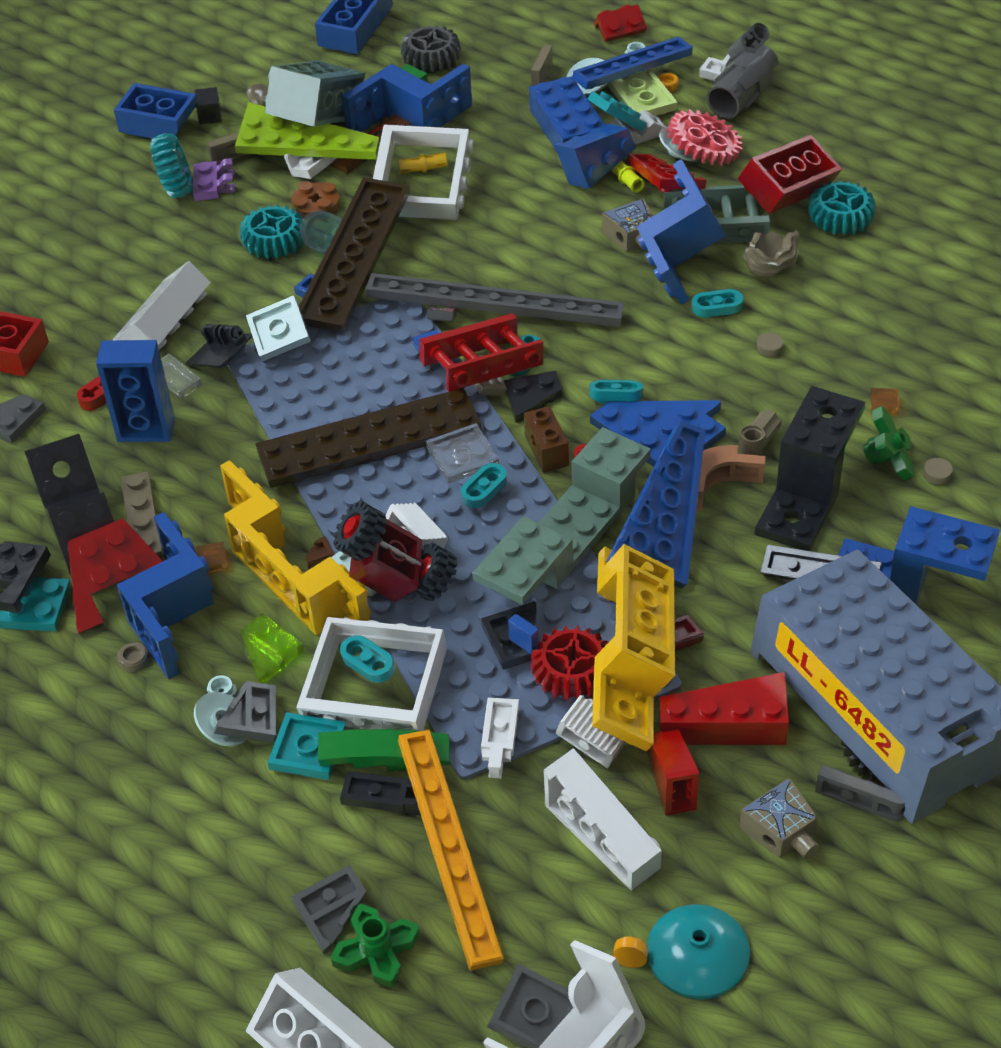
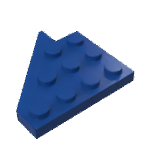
(653, 421)

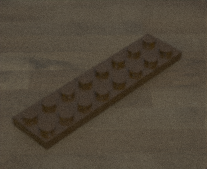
(353, 254)
(364, 437)

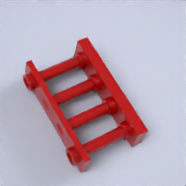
(477, 337)

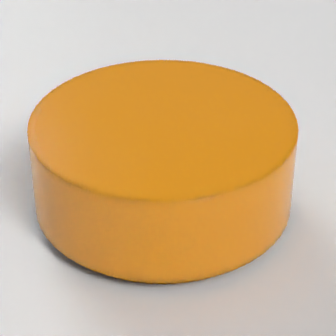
(670, 81)
(630, 952)

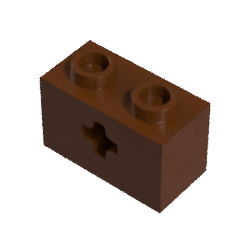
(546, 439)

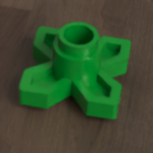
(889, 444)
(375, 945)

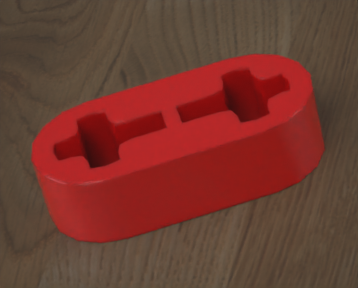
(91, 395)

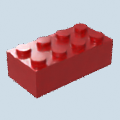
(788, 173)
(20, 342)

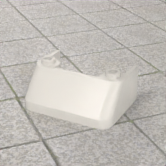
(602, 1007)

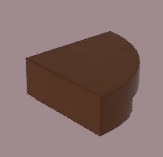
(319, 552)

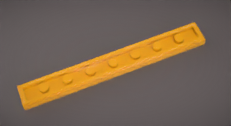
(450, 851)

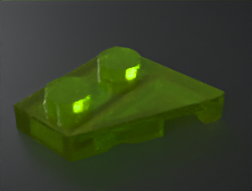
(269, 647)

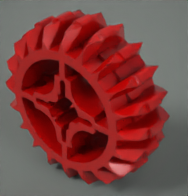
(557, 653)

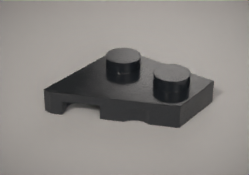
(532, 392)
(497, 632)

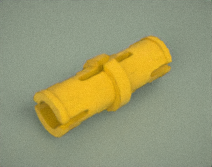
(423, 163)

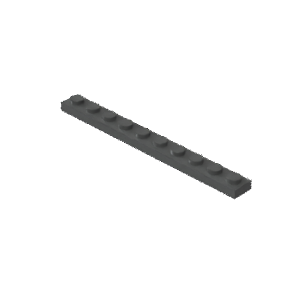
(495, 299)

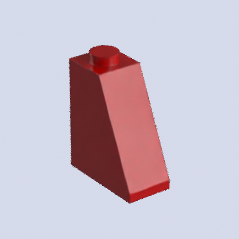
(674, 772)

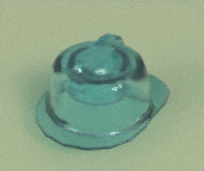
(319, 229)

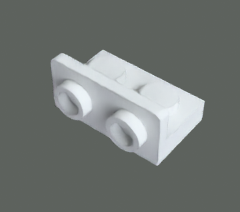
(306, 166)

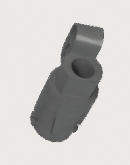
(745, 76)

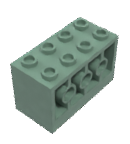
(310, 91)

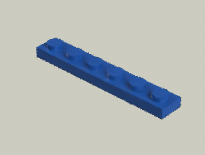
(632, 63)

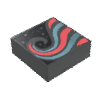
(441, 313)

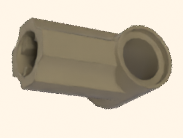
(758, 434)

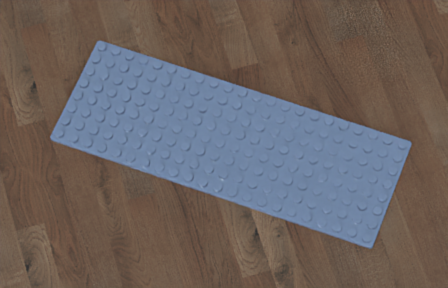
(378, 369)

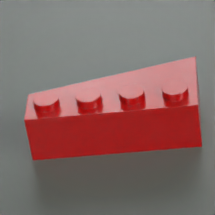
(730, 713)

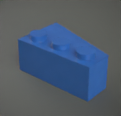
(594, 154)

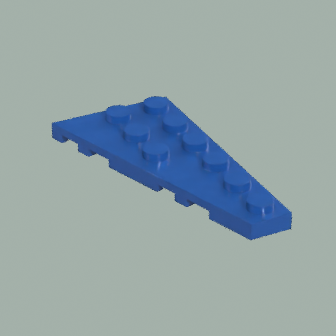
(666, 508)

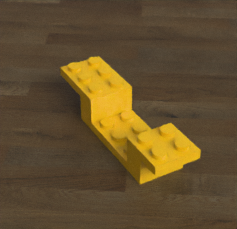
(256, 540)
(642, 652)

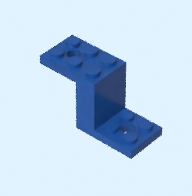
(408, 97)
(679, 233)
(928, 542)
(166, 594)

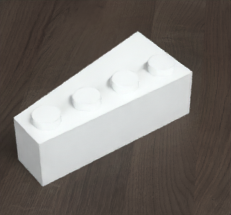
(600, 820)

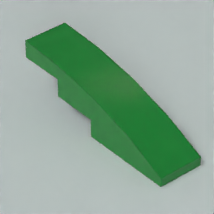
(372, 748)

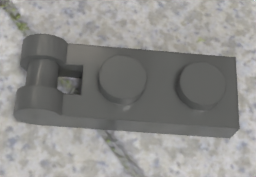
(860, 793)

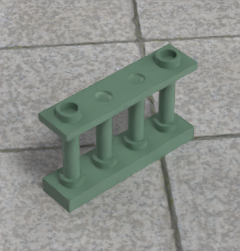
(728, 197)

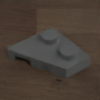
(251, 713)

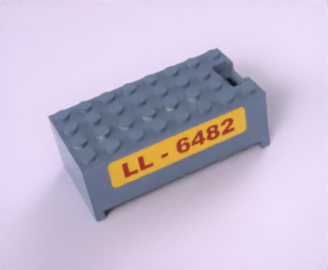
(884, 680)

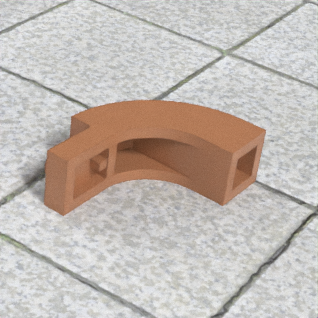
(725, 464)

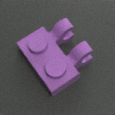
(212, 179)

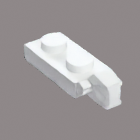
(499, 733)

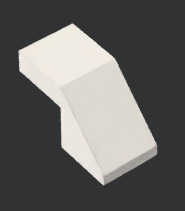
(651, 130)

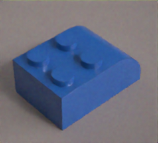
(153, 110)

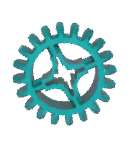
(171, 165)
(841, 207)
(271, 232)

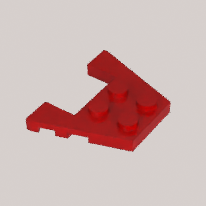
(102, 561)

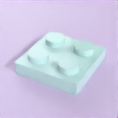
(278, 328)

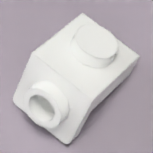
(713, 67)

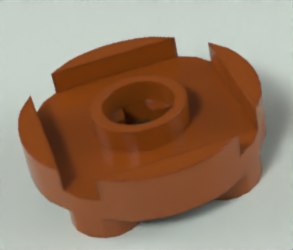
(324, 194)

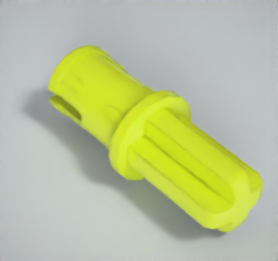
(628, 176)

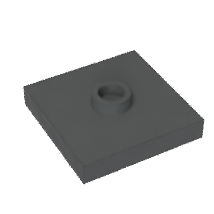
(530, 1008)

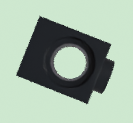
(208, 105)

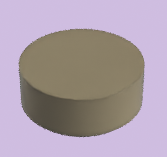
(769, 344)
(937, 471)
(133, 657)

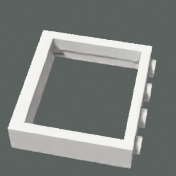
(434, 137)
(386, 636)

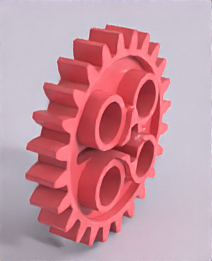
(705, 137)

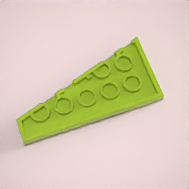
(279, 136)

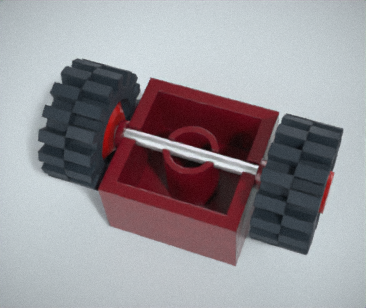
(391, 557)

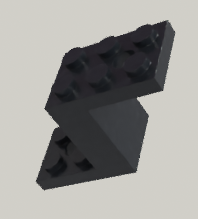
(810, 468)
(73, 501)

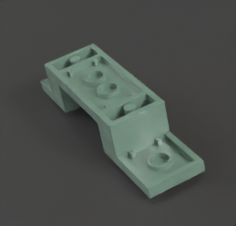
(553, 547)

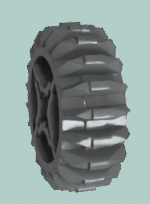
(430, 48)

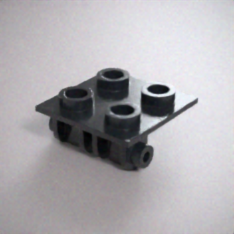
(221, 345)

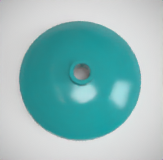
(696, 967)

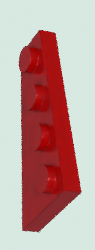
(658, 172)

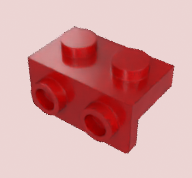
(620, 22)

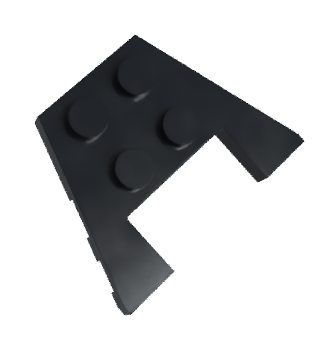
(17, 569)

